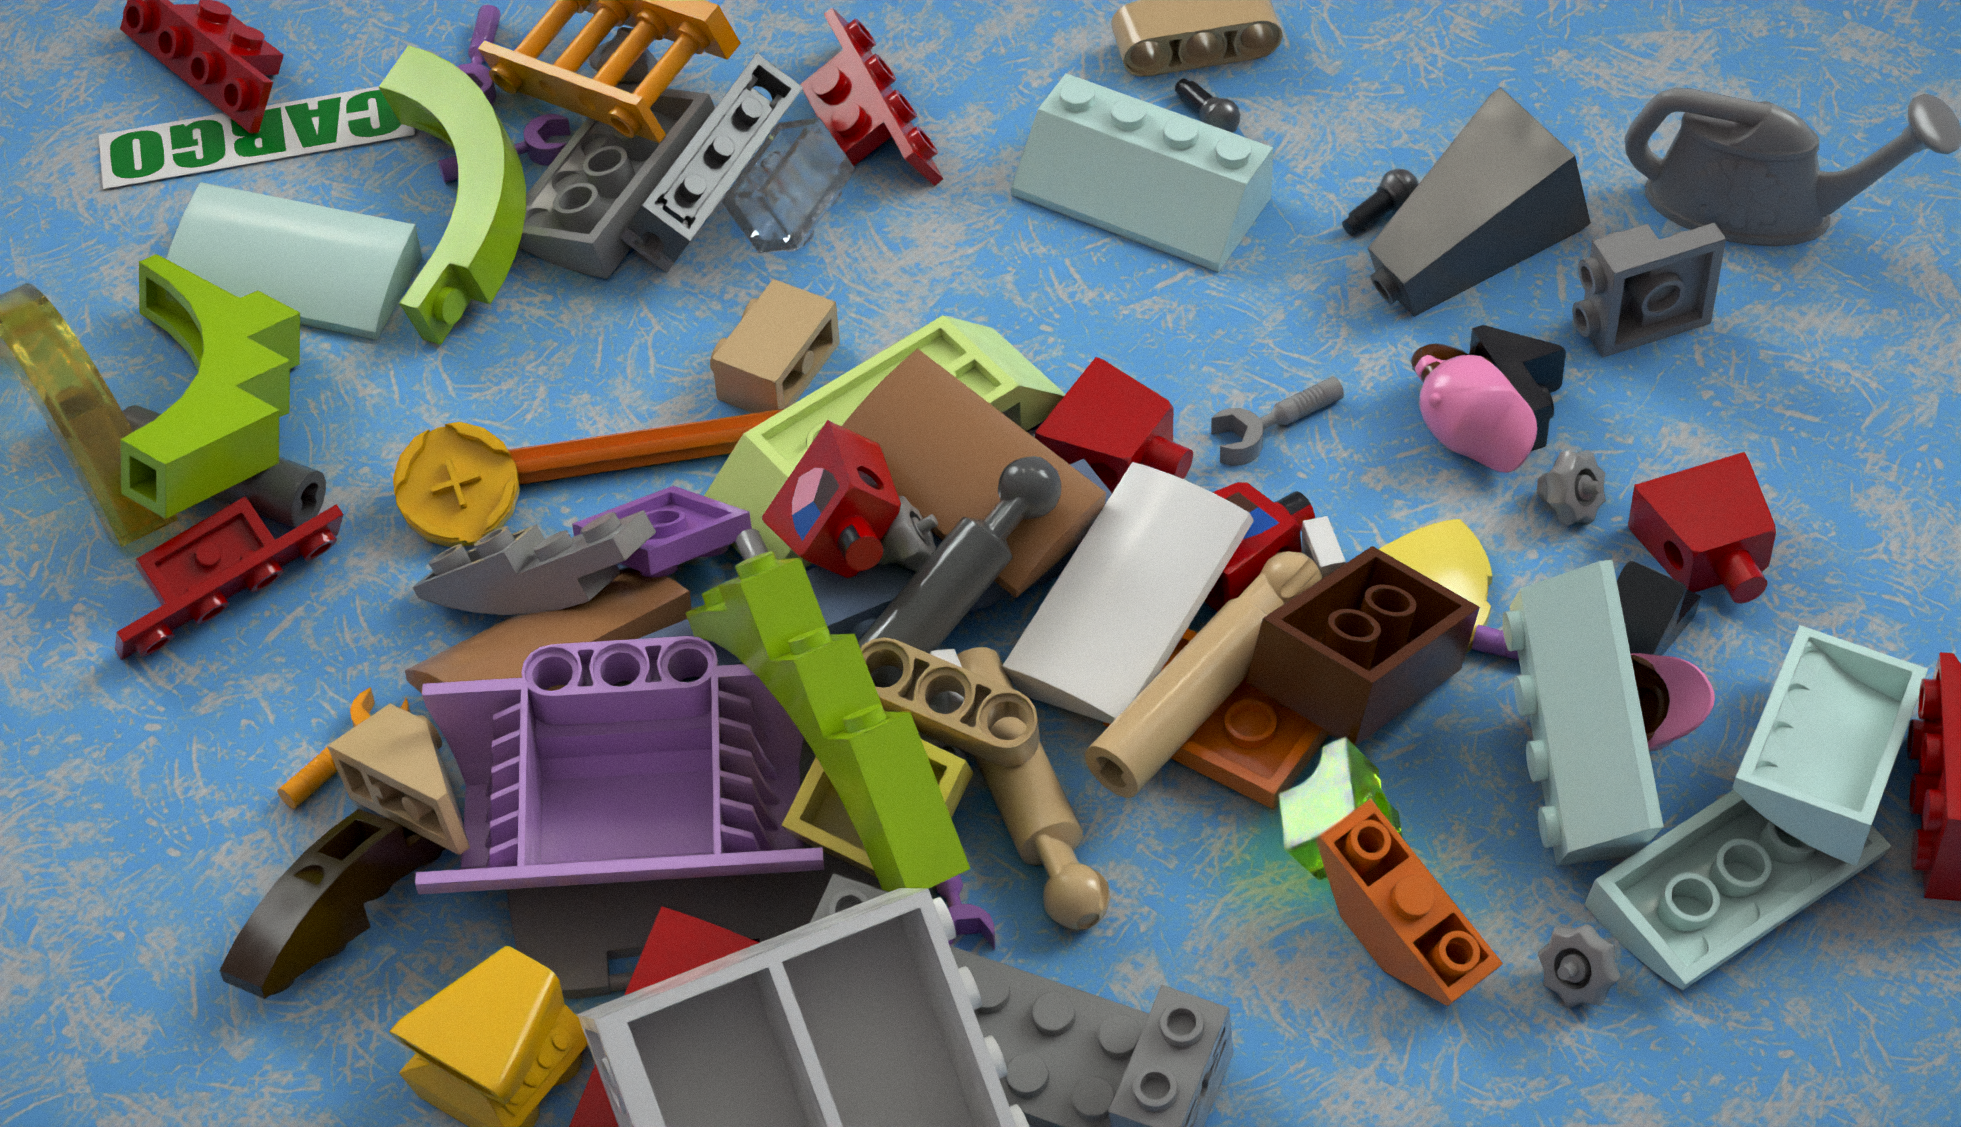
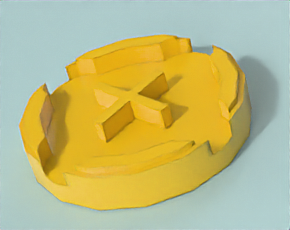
(456, 484)

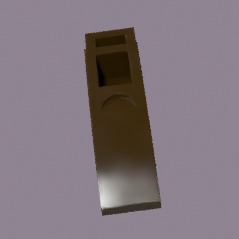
(322, 901)

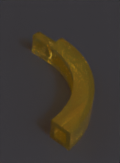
(75, 406)

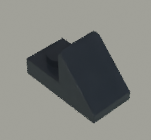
(1531, 366)
(1653, 608)

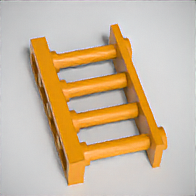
(691, 24)

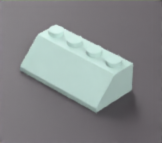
(1144, 172)
(1583, 716)

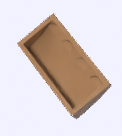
(948, 459)
(621, 611)

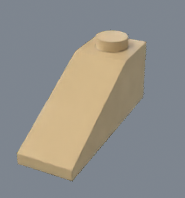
(398, 772)

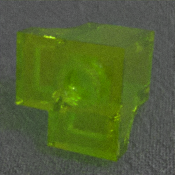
(1332, 792)

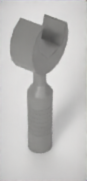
(1251, 427)

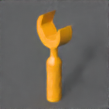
(322, 766)

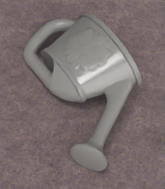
(1758, 164)

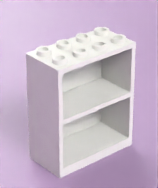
(811, 1030)

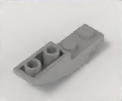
(533, 573)

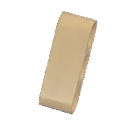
(1193, 34)
(970, 724)

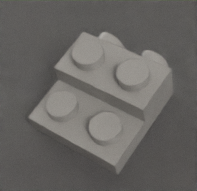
(1647, 286)

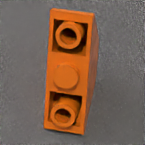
(1401, 908)

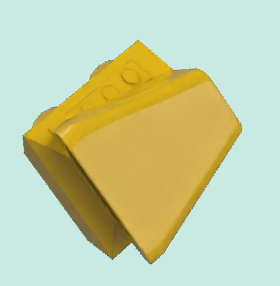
(493, 1042)

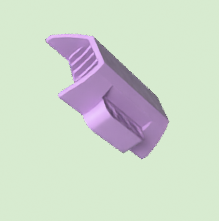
(620, 777)

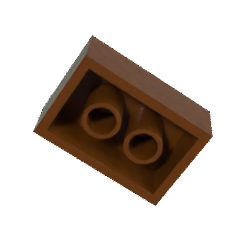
(1362, 645)

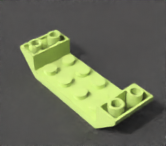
(964, 349)

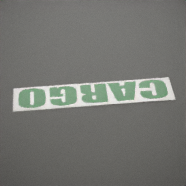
(222, 143)

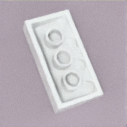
(1127, 594)

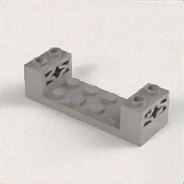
(1085, 1056)

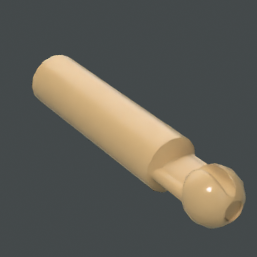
(1195, 680)
(1040, 816)

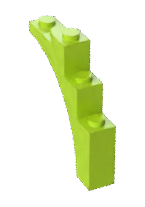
(231, 410)
(826, 688)

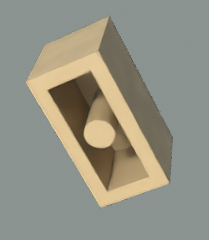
(775, 348)

